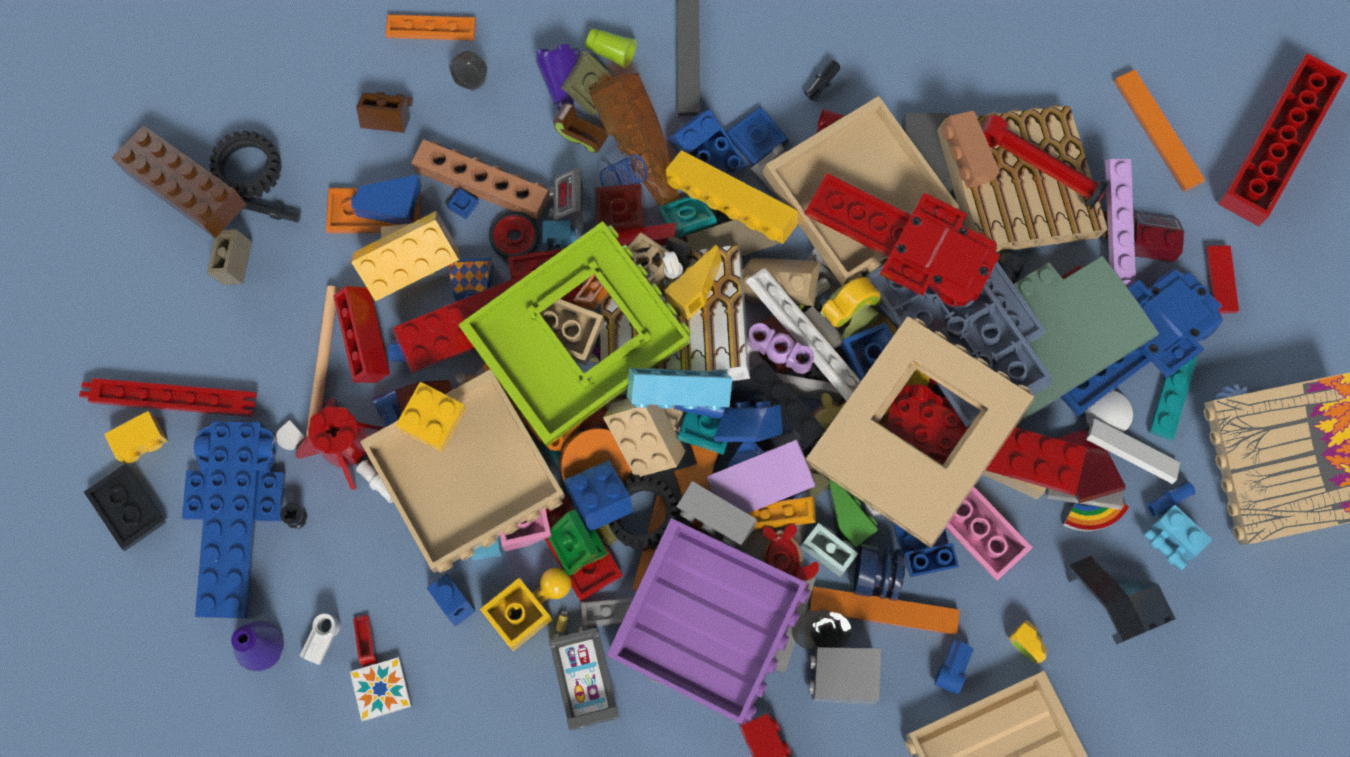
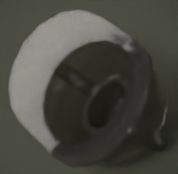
(821, 630)

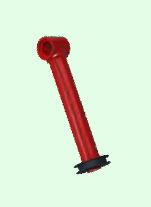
(997, 133)

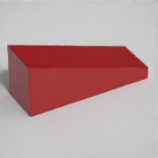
(364, 641)

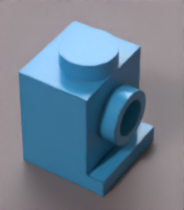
(558, 234)

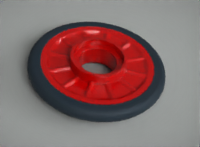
(509, 222)

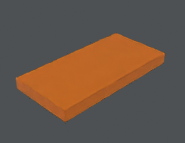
(343, 219)

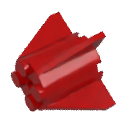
(337, 438)

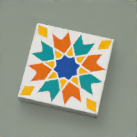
(380, 689)

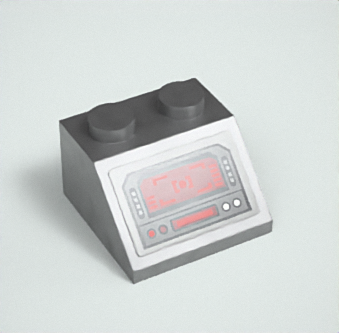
(568, 198)

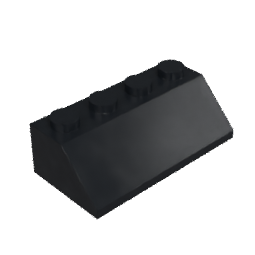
(796, 418)

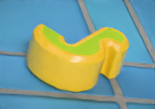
(850, 300)

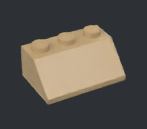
(795, 277)

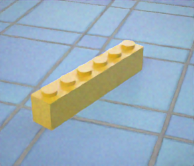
(732, 197)

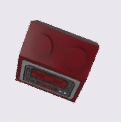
(1158, 237)

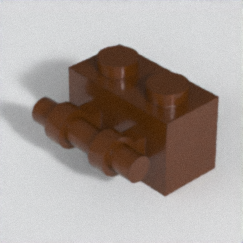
(384, 111)

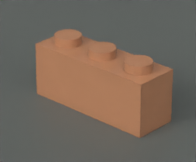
(970, 149)

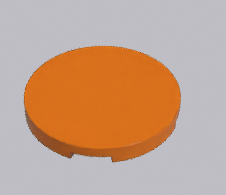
(590, 449)

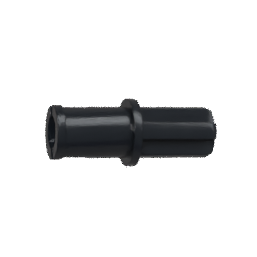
(822, 80)

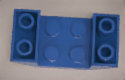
(922, 559)

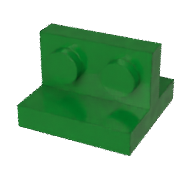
(575, 544)

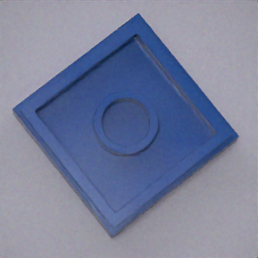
(756, 136)

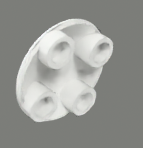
(1112, 410)

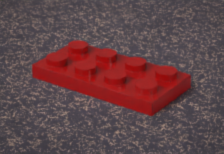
(592, 576)

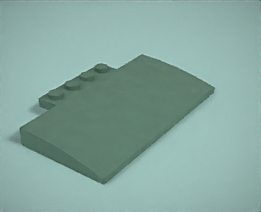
(1087, 323)

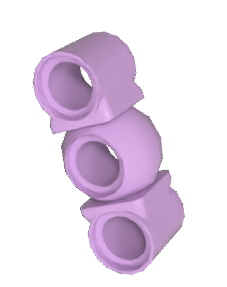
(772, 339)

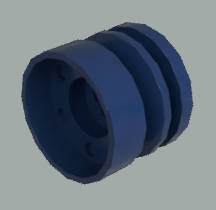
(878, 572)

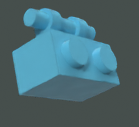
(1180, 533)

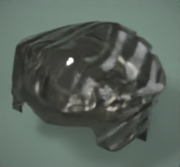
(468, 70)

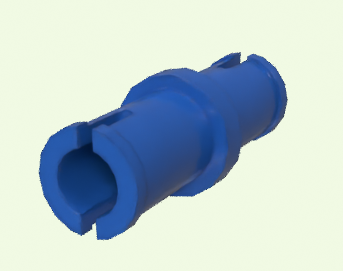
(1170, 498)

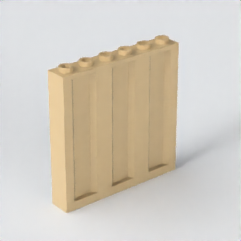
(1010, 723)

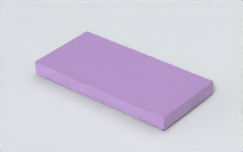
(764, 478)

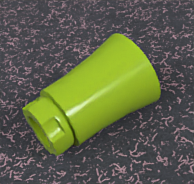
(612, 46)

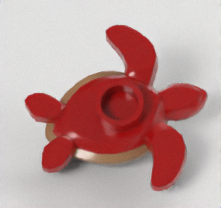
(785, 553)

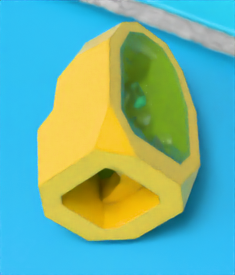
(1029, 642)

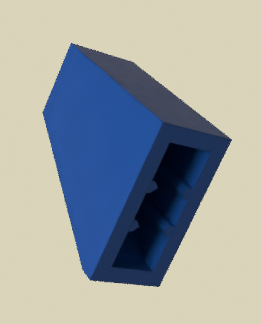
(388, 200)

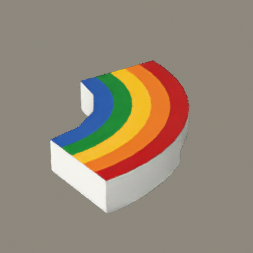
(1092, 517)

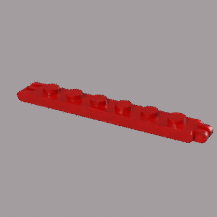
(169, 397)

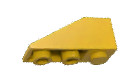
(692, 289)

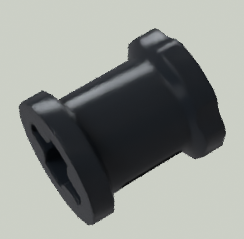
(286, 516)

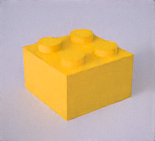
(431, 417)

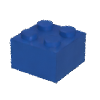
(598, 496)

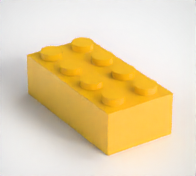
(405, 256)

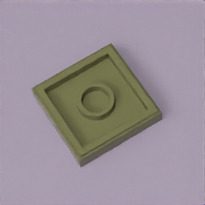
(583, 77)

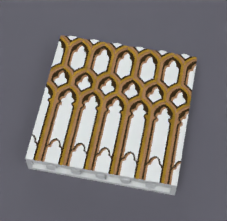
(716, 329)

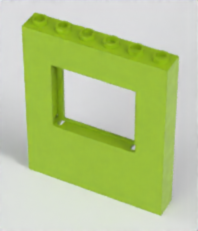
(536, 364)

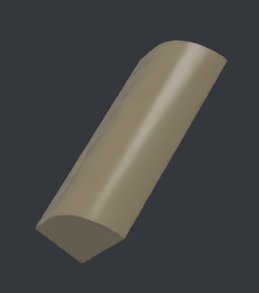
(729, 233)

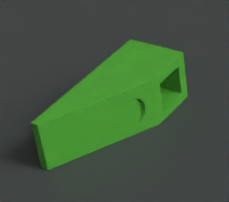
(849, 519)

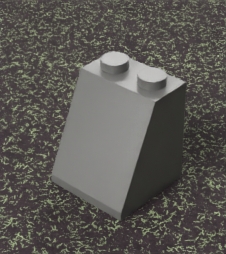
(846, 675)

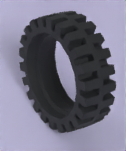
(242, 141)
(653, 539)

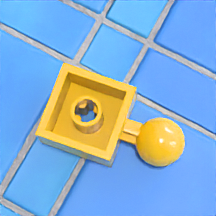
(554, 584)

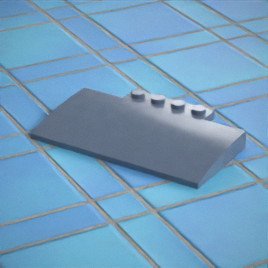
(991, 328)

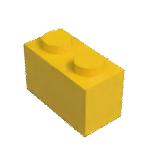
(136, 438)

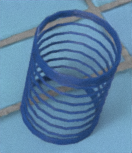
(626, 166)

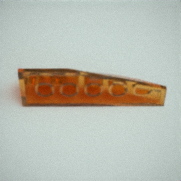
(635, 126)

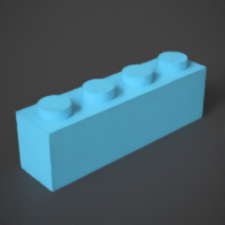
(679, 387)

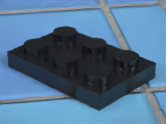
(125, 507)

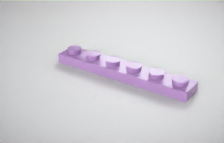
(1121, 219)

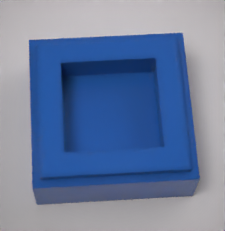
(462, 203)

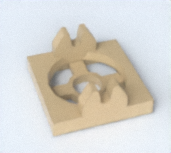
(644, 242)

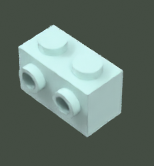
(829, 549)

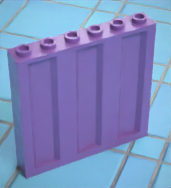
(709, 621)

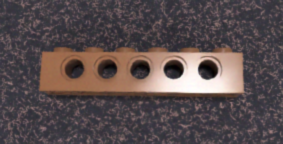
(430, 152)

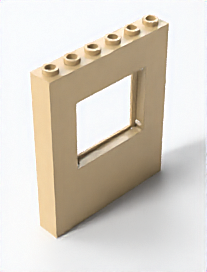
(893, 473)

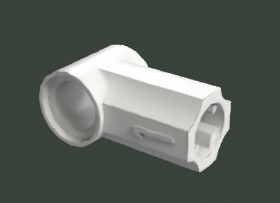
(319, 641)

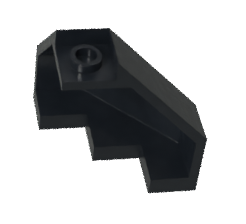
(1130, 600)

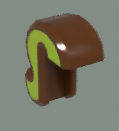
(578, 129)

